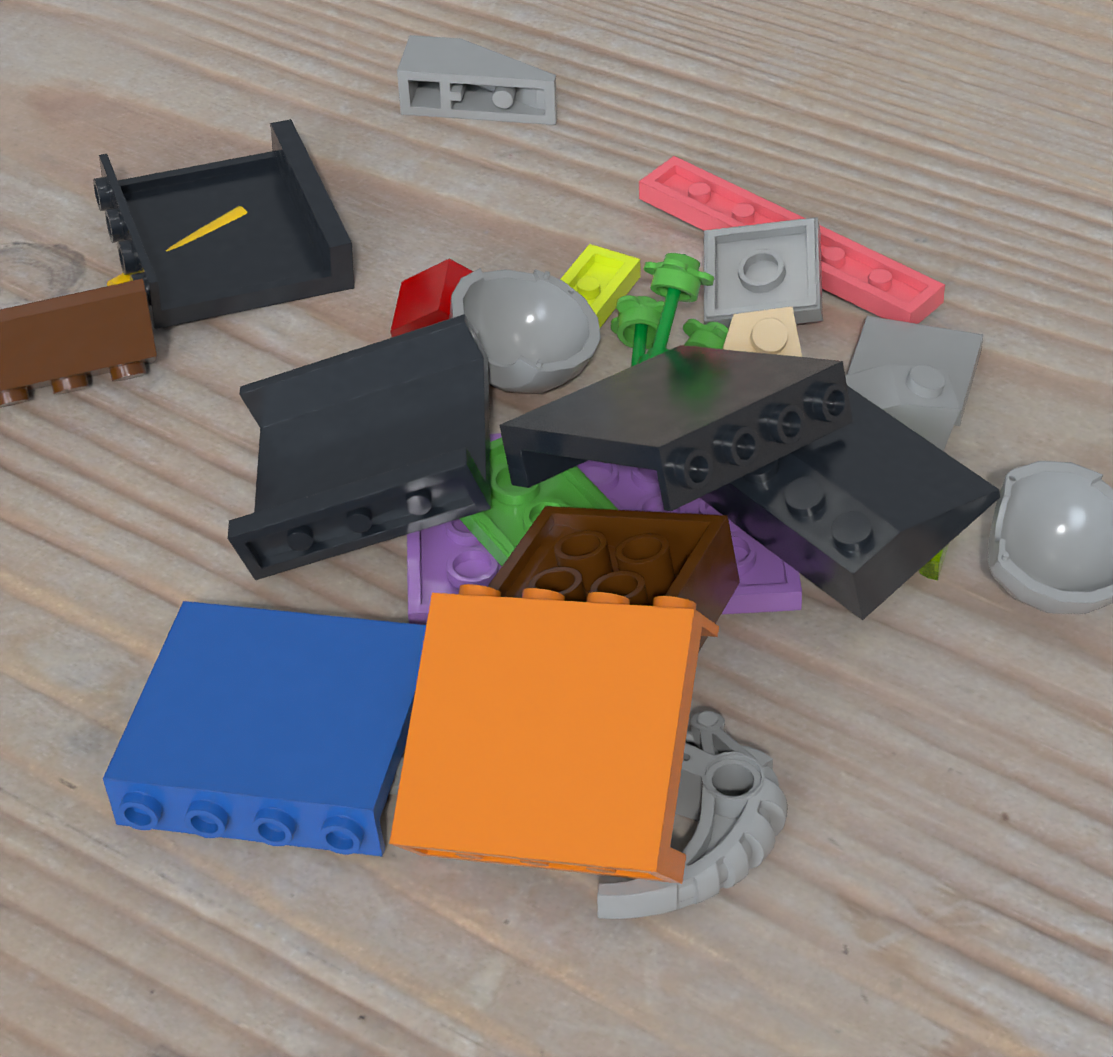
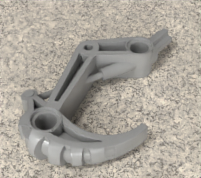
(738, 816)

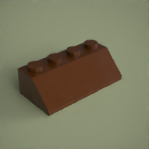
(73, 339)

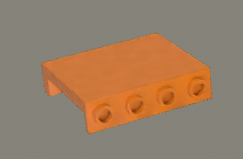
(550, 732)

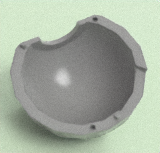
(529, 327)
(1054, 538)

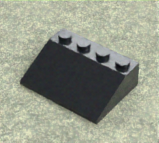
(858, 506)

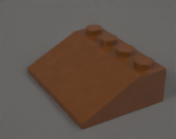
(625, 556)

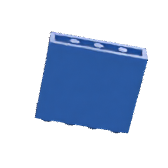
(269, 728)

